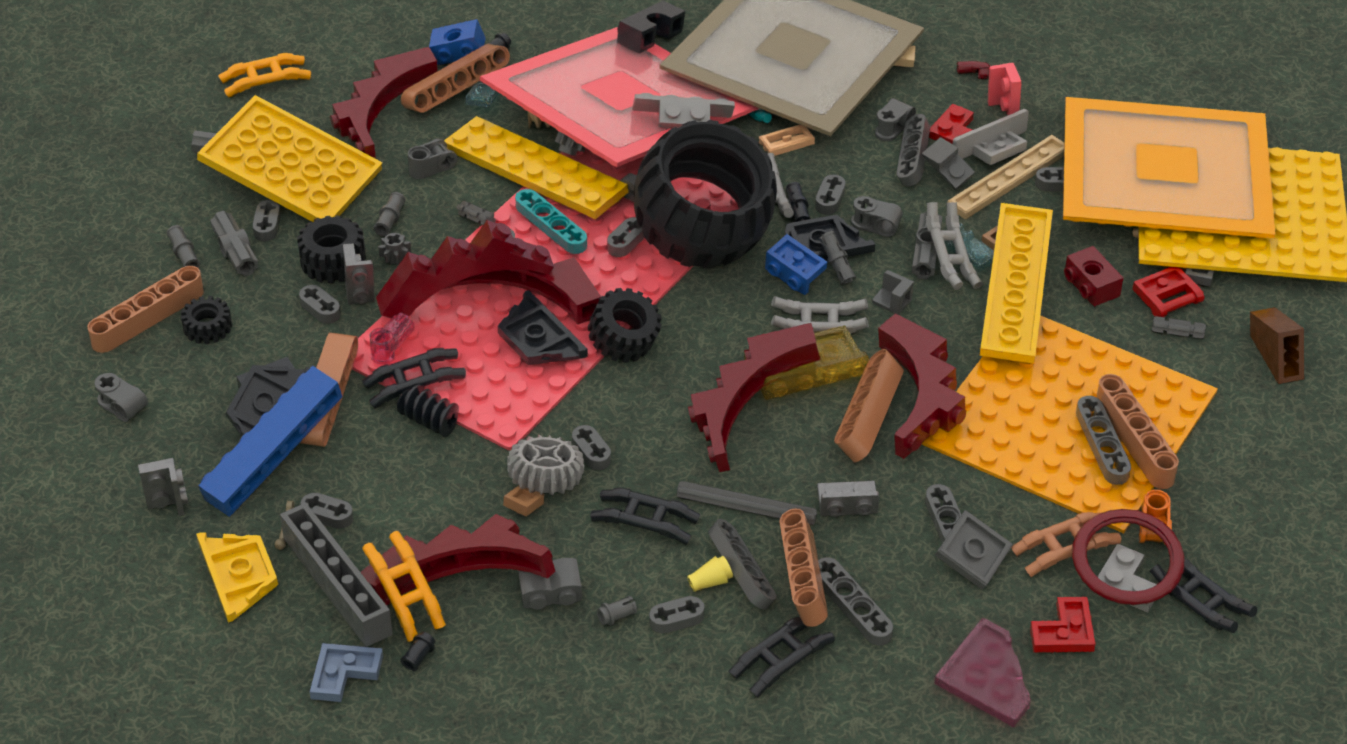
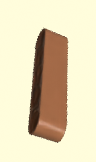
(445, 78)
(145, 309)
(336, 362)
(869, 405)
(1138, 432)
(803, 567)

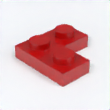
(952, 123)
(1070, 633)

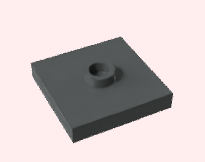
(973, 549)

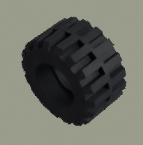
(322, 247)
(633, 310)

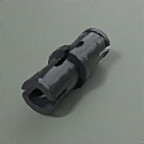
(798, 201)

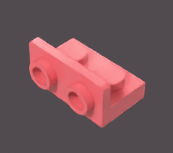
(1004, 87)

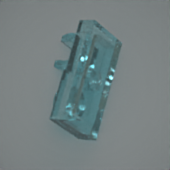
(979, 253)

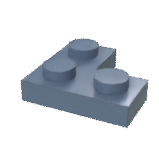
(343, 662)

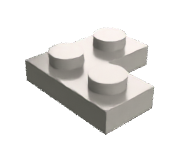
(1121, 572)

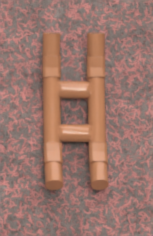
(1057, 552)

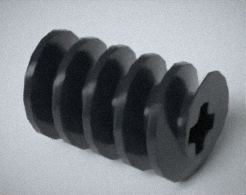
(429, 409)

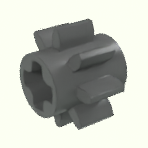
(568, 145)
(394, 248)

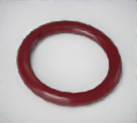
(1116, 595)

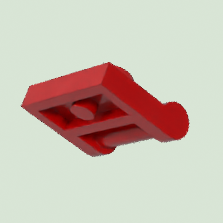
(1164, 285)

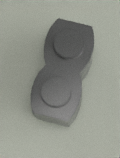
(560, 588)

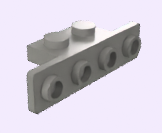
(677, 110)
(995, 140)

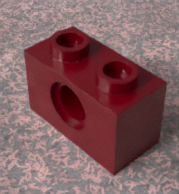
(1093, 276)

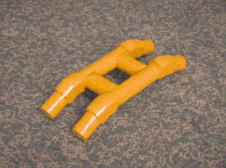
(255, 80)
(400, 602)

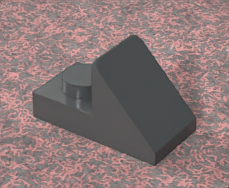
(946, 161)

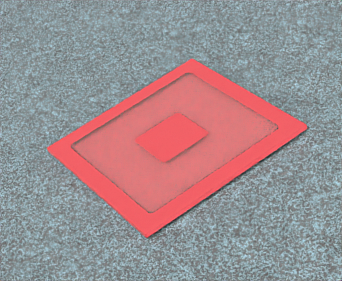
(591, 92)

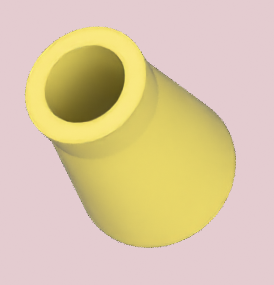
(710, 574)

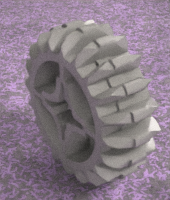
(545, 464)

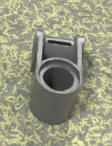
(893, 119)
(429, 159)
(878, 216)
(119, 396)

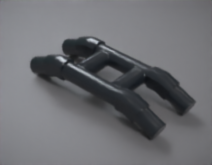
(428, 376)
(654, 524)
(1219, 596)
(778, 666)

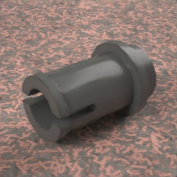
(617, 610)

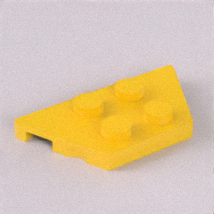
(238, 570)

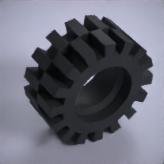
(206, 309)

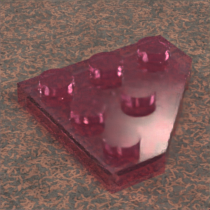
(987, 674)

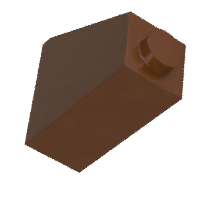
(1279, 343)

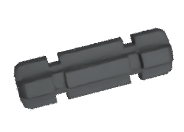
(475, 213)
(1178, 327)

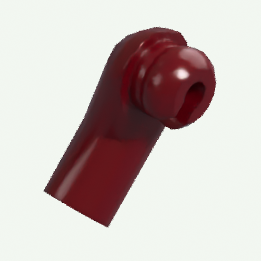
(981, 68)

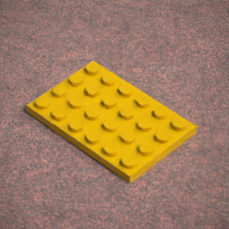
(289, 161)

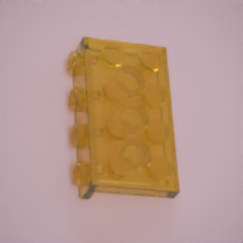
(838, 361)

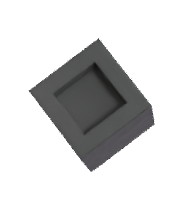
(895, 293)

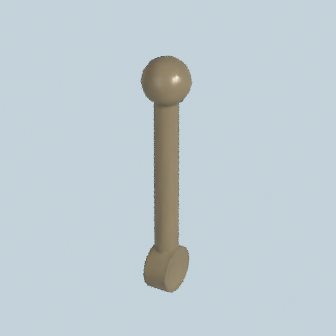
(280, 544)

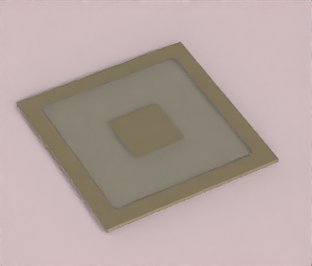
(794, 56)

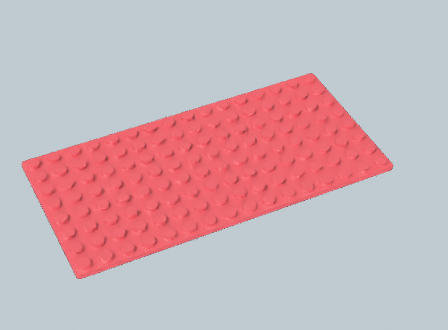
(501, 392)

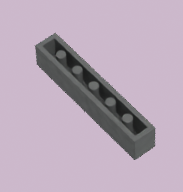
(336, 575)

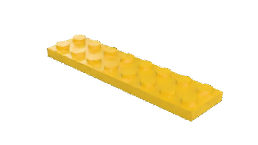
(536, 167)
(1016, 283)

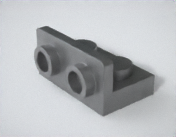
(358, 277)
(162, 484)
(847, 498)

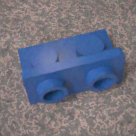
(794, 264)

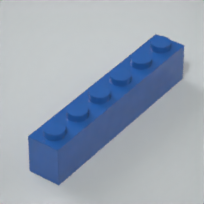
(270, 441)

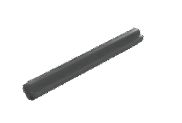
(740, 501)

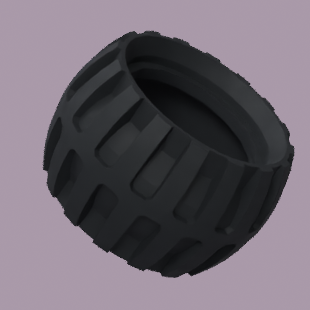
(717, 156)

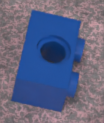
(456, 41)

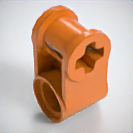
(1158, 505)

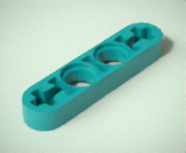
(555, 218)

